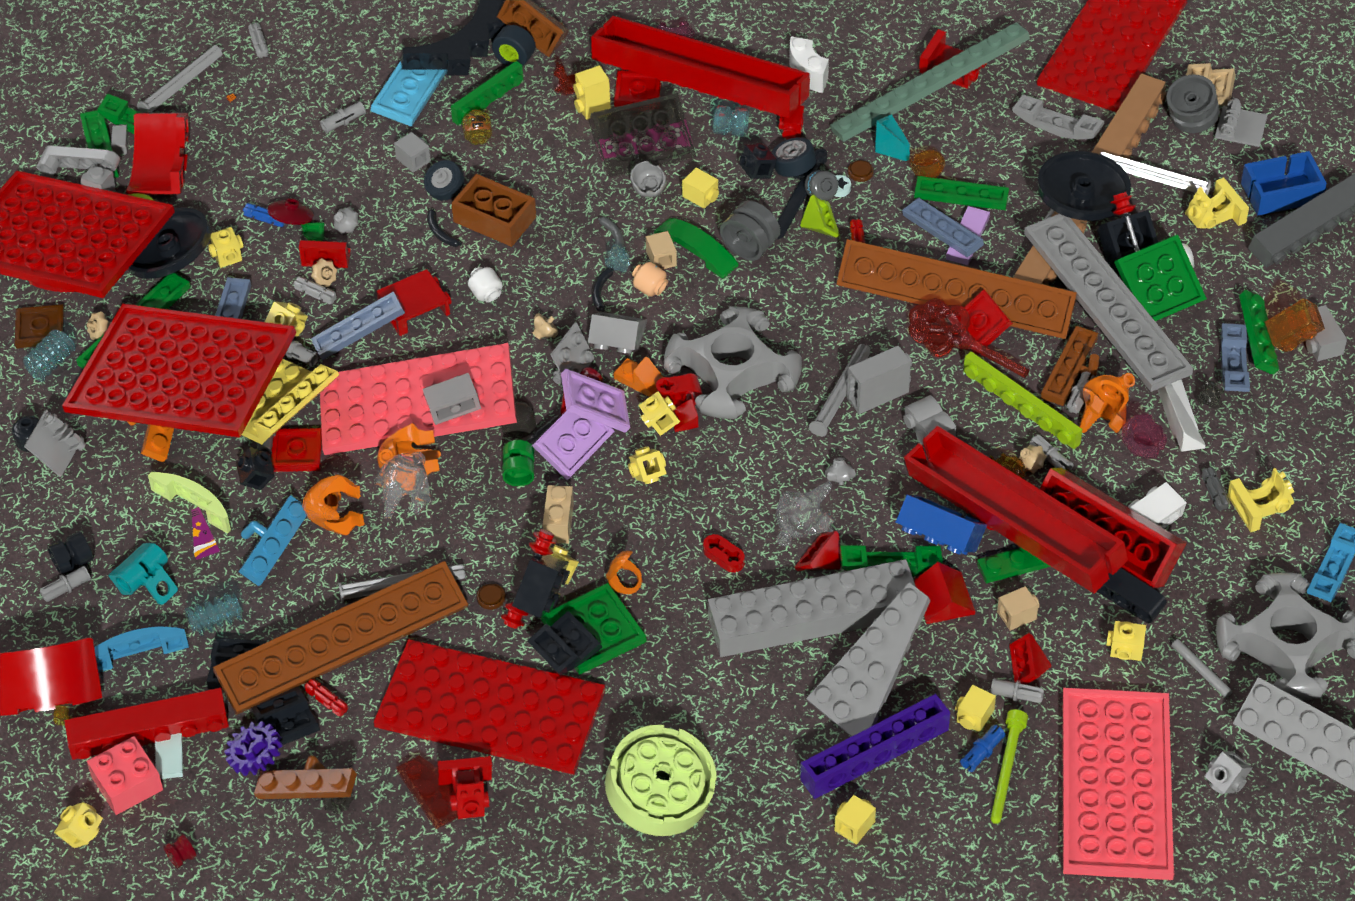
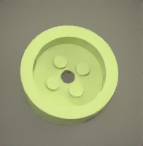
(657, 804)

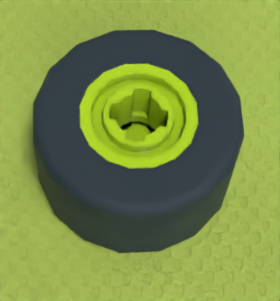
(513, 45)

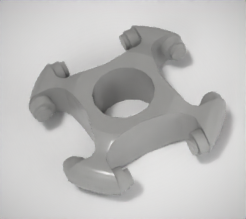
(732, 381)
(1290, 613)

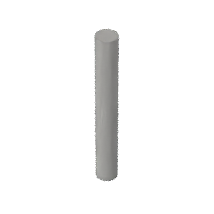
(1200, 667)

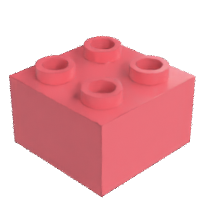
(125, 775)

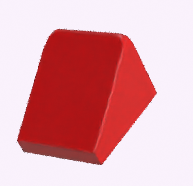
(687, 416)

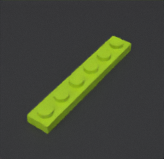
(1022, 400)

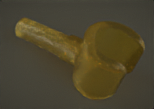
(60, 714)

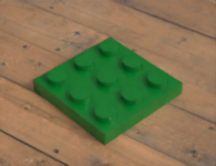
(1161, 278)
(606, 620)

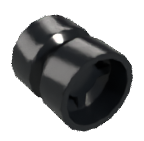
(69, 553)

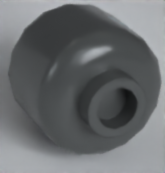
(821, 184)

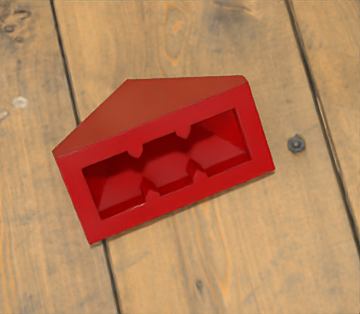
(822, 554)
(1028, 659)

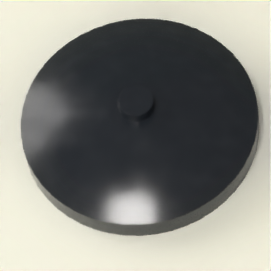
(1082, 185)
(174, 245)

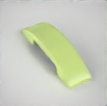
(169, 485)

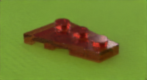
(423, 784)

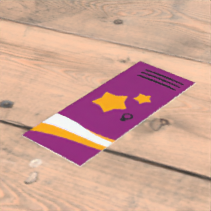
(202, 537)

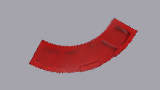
(159, 153)
(49, 677)

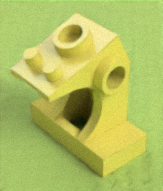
(1225, 203)
(1274, 489)

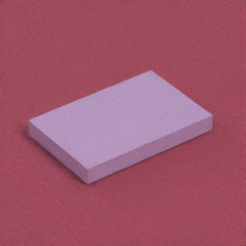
(595, 400)
(571, 442)

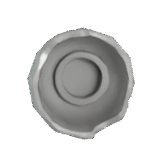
(648, 179)

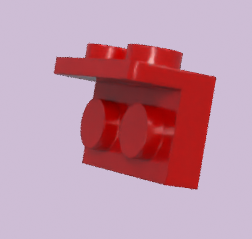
(314, 250)

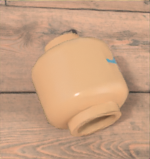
(649, 279)

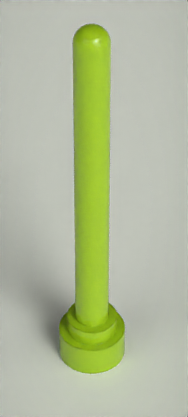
(1015, 722)

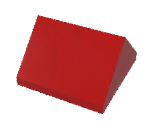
(946, 593)

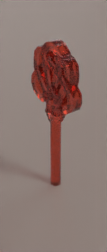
(940, 338)

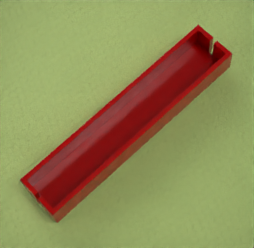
(701, 66)
(1017, 509)

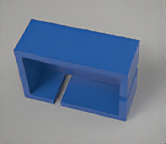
(1276, 192)
(940, 525)

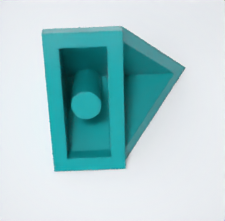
(891, 140)

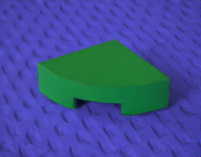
(314, 231)

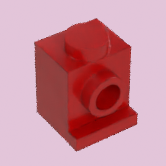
(792, 126)

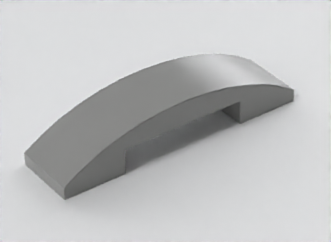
(1062, 125)

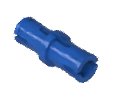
(982, 748)

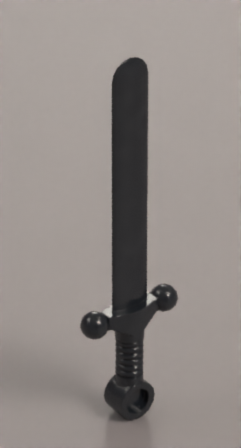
(799, 194)

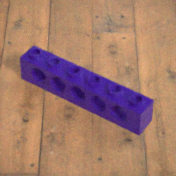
(875, 746)

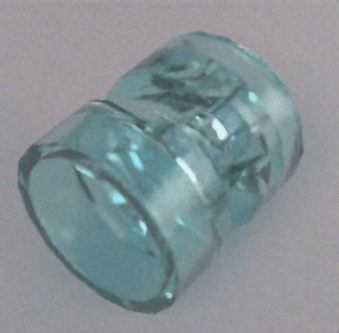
(731, 121)

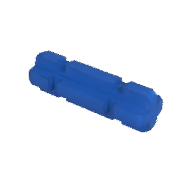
(260, 214)

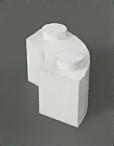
(807, 60)

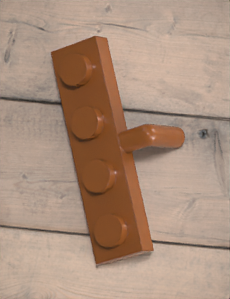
(1071, 365)
(311, 782)

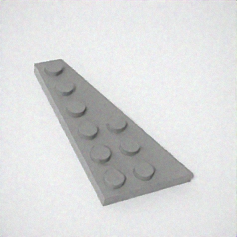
(865, 675)

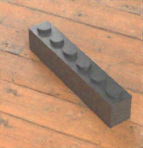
(1305, 224)

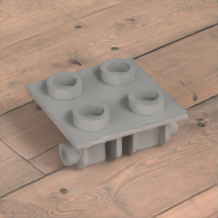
(1240, 125)
(571, 353)
(54, 442)

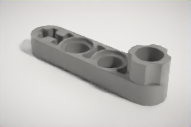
(76, 158)

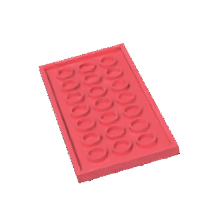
(378, 400)
(1117, 784)

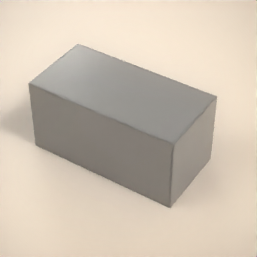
(119, 139)

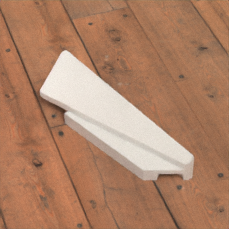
(1180, 416)

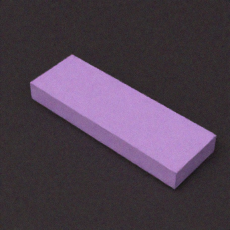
(975, 221)

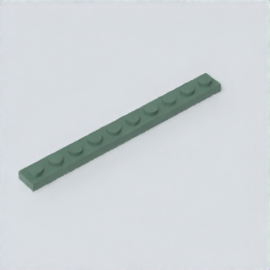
(930, 81)

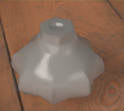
(345, 220)
(840, 471)

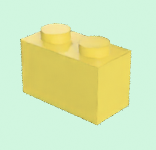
(592, 91)

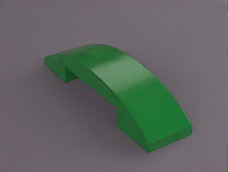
(117, 112)
(701, 244)
(919, 561)

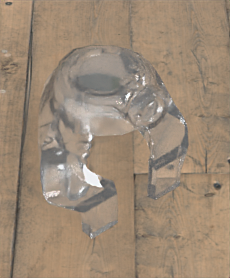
(404, 476)
(801, 514)

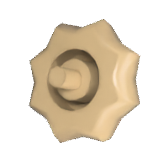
(324, 272)
(97, 325)
(544, 327)
(1033, 458)

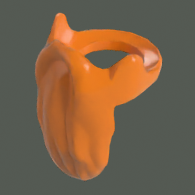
(618, 563)

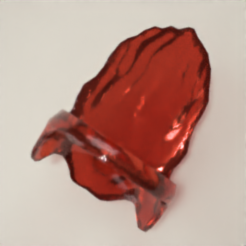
(566, 82)

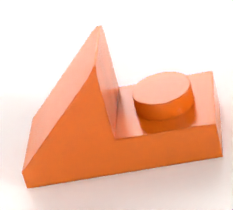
(639, 376)

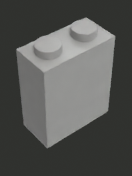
(878, 379)

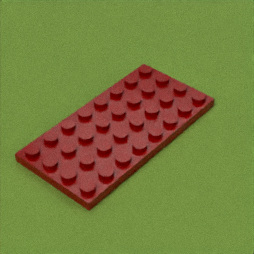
(1109, 49)
(490, 706)

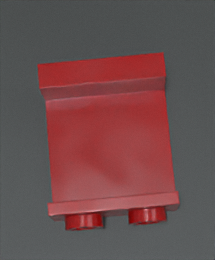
(938, 52)
(417, 296)

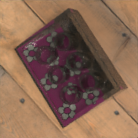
(642, 132)

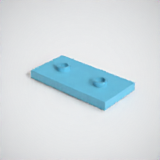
(406, 94)

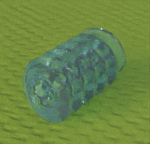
(48, 354)
(214, 613)

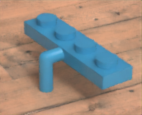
(272, 540)

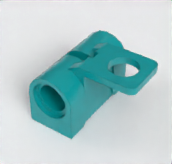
(145, 569)

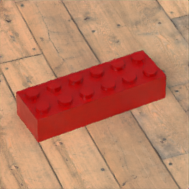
(1149, 548)

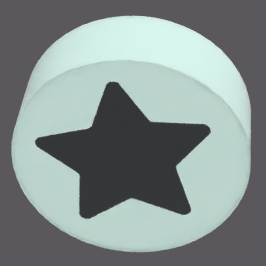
(844, 186)

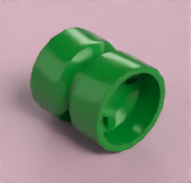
(518, 463)

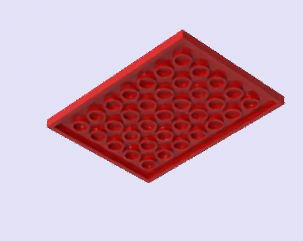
(73, 232)
(180, 370)

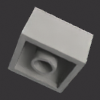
(616, 331)

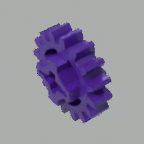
(255, 747)

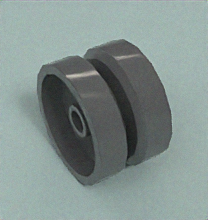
(1193, 103)
(750, 230)

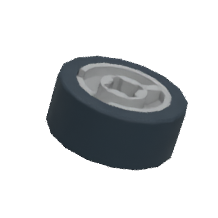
(794, 157)

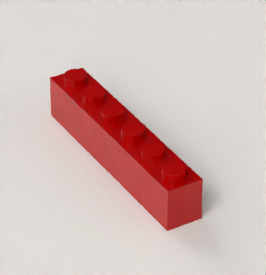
(147, 722)

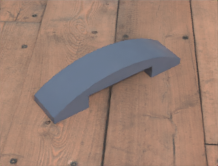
(1234, 358)

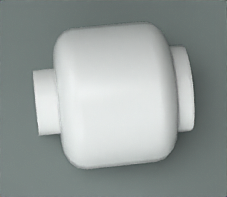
(485, 284)

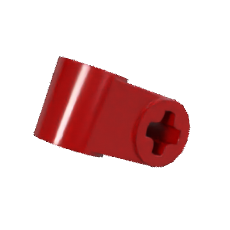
(679, 388)

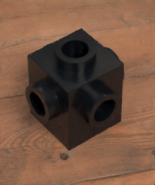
(757, 161)
(255, 468)

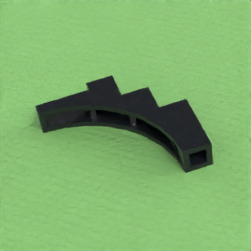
(455, 51)

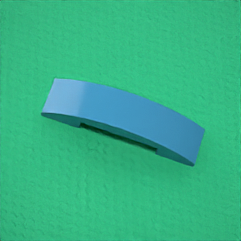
(1335, 564)
(137, 641)

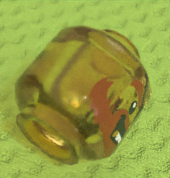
(477, 127)

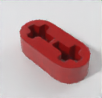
(725, 551)

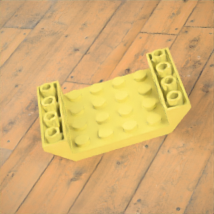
(286, 396)

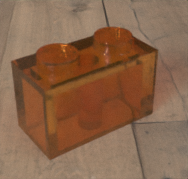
(1295, 325)

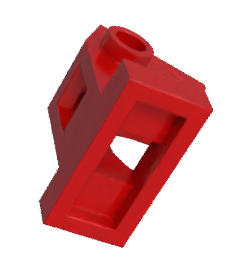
(468, 786)

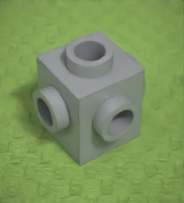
(1227, 773)

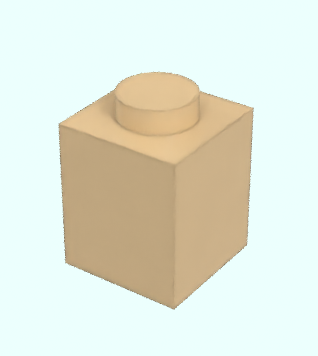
(661, 250)
(1018, 608)

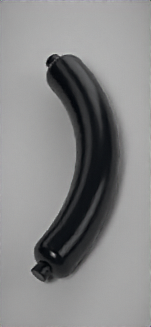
(438, 232)
(597, 287)

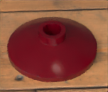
(290, 212)

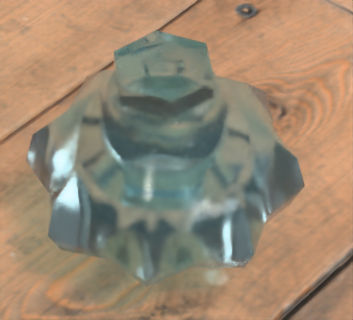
(618, 259)

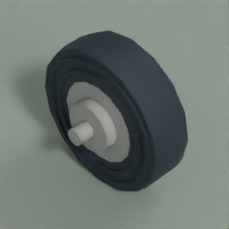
(444, 180)

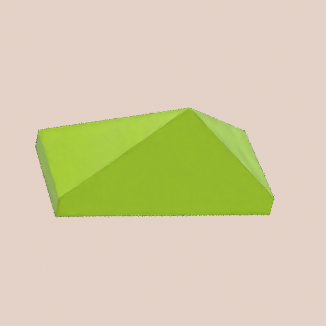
(819, 217)

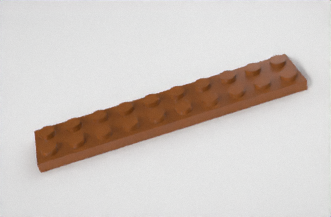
(921, 278)
(340, 637)

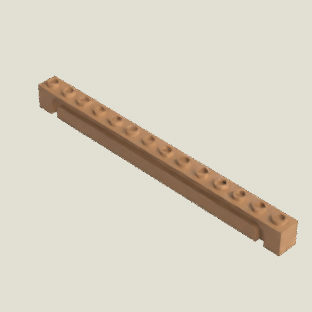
(1118, 139)

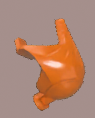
(1106, 399)
(401, 442)
(322, 504)

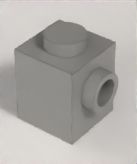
(412, 152)
(99, 178)

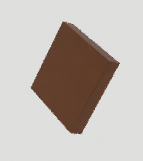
(36, 322)

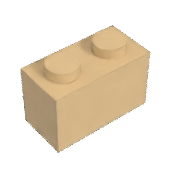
(559, 512)

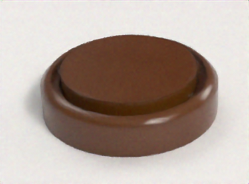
(860, 171)
(491, 596)

